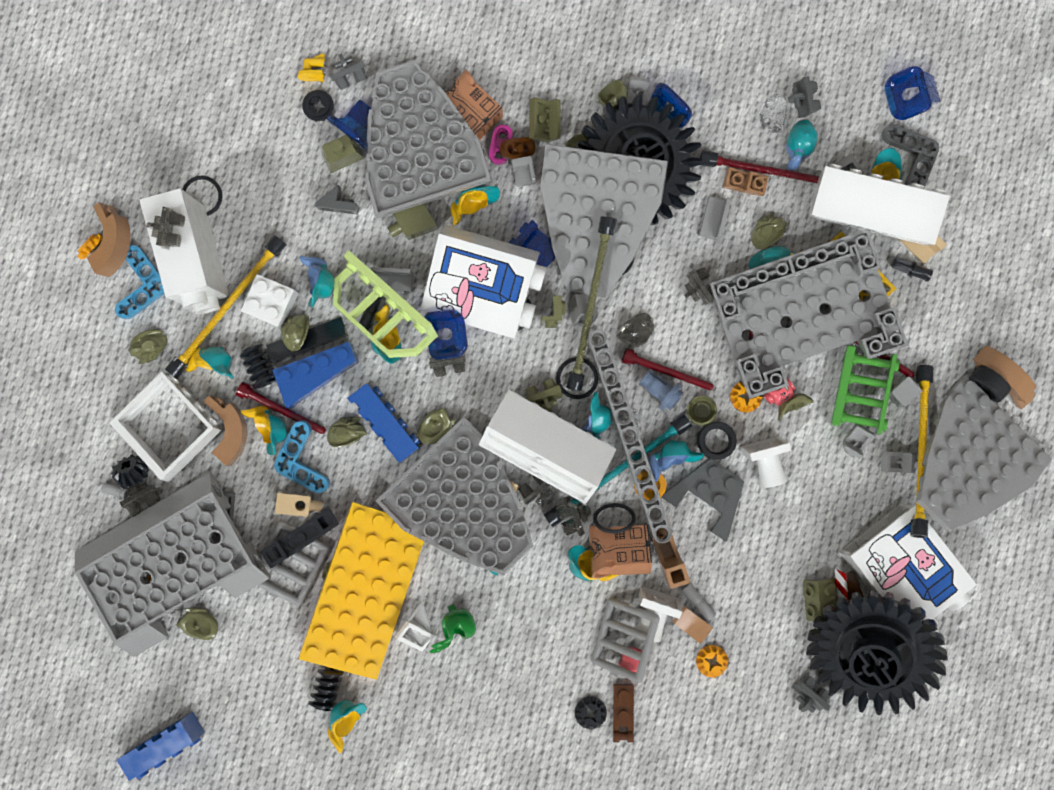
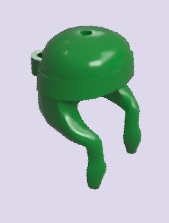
(455, 622)

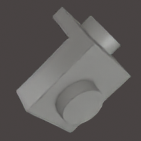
(638, 86)
(857, 440)
(898, 462)

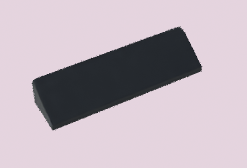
(315, 338)

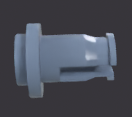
(662, 390)

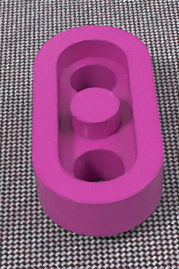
(496, 141)

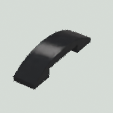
(300, 538)

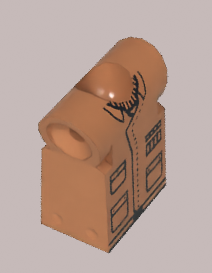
(474, 104)
(620, 552)

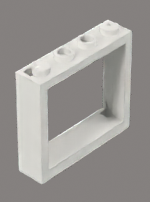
(154, 388)

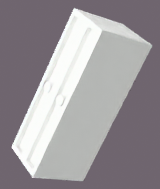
(879, 205)
(547, 446)

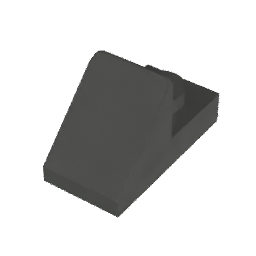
(332, 203)

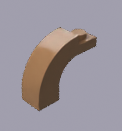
(114, 244)
(1020, 382)
(235, 430)
(670, 561)

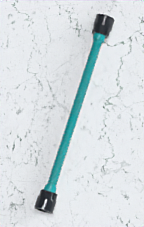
(678, 426)

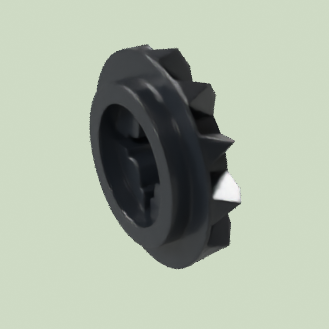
(312, 99)
(592, 703)

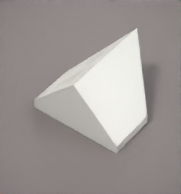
(416, 630)

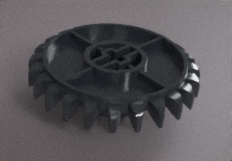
(657, 134)
(877, 650)

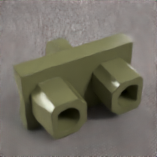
(546, 398)

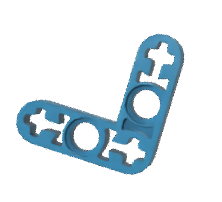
(148, 282)
(295, 465)

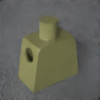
(341, 153)
(413, 222)

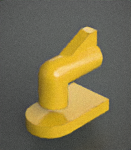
(307, 73)

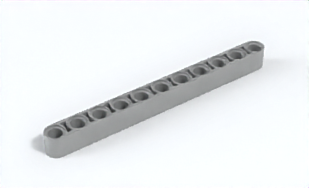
(630, 424)

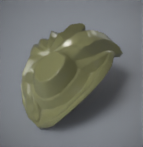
(768, 231)
(295, 331)
(148, 345)
(798, 401)
(434, 426)
(345, 432)
(198, 624)

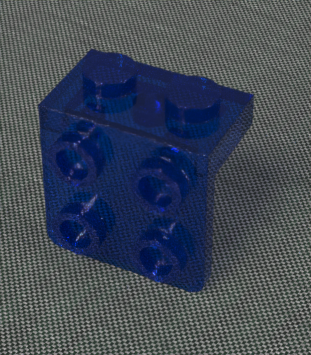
(534, 239)

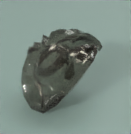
(636, 330)

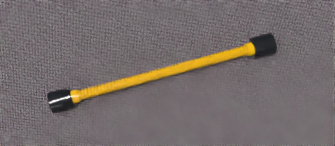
(178, 365)
(924, 377)

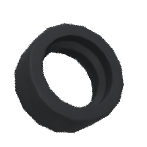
(991, 383)
(731, 438)

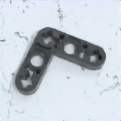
(921, 154)

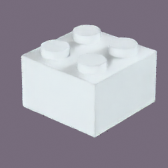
(269, 301)

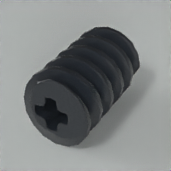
(257, 366)
(326, 689)

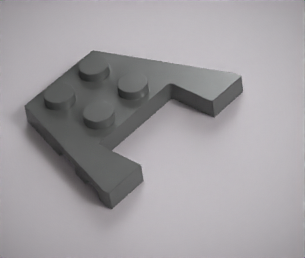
(715, 487)

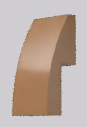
(744, 182)
(693, 625)

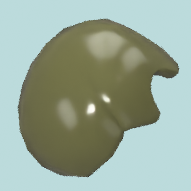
(612, 93)
(702, 410)

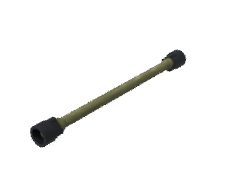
(576, 377)

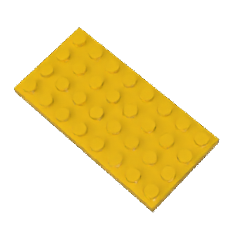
(361, 593)

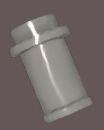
(115, 490)

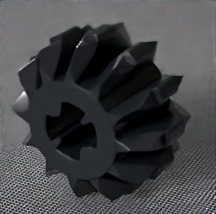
(130, 471)

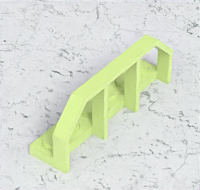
(394, 300)

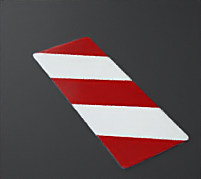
(841, 584)

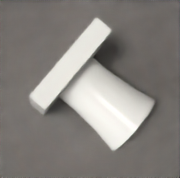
(768, 461)
(659, 604)

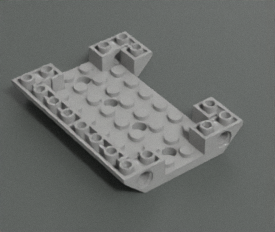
(795, 290)
(152, 545)

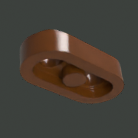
(517, 148)

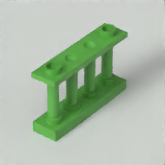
(848, 377)

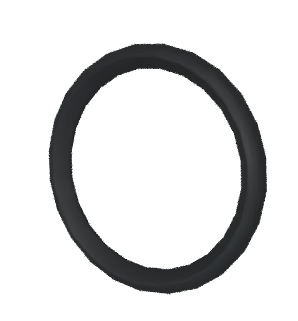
(213, 182)
(577, 396)
(614, 531)

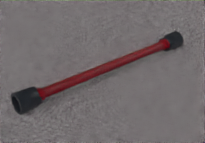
(711, 159)

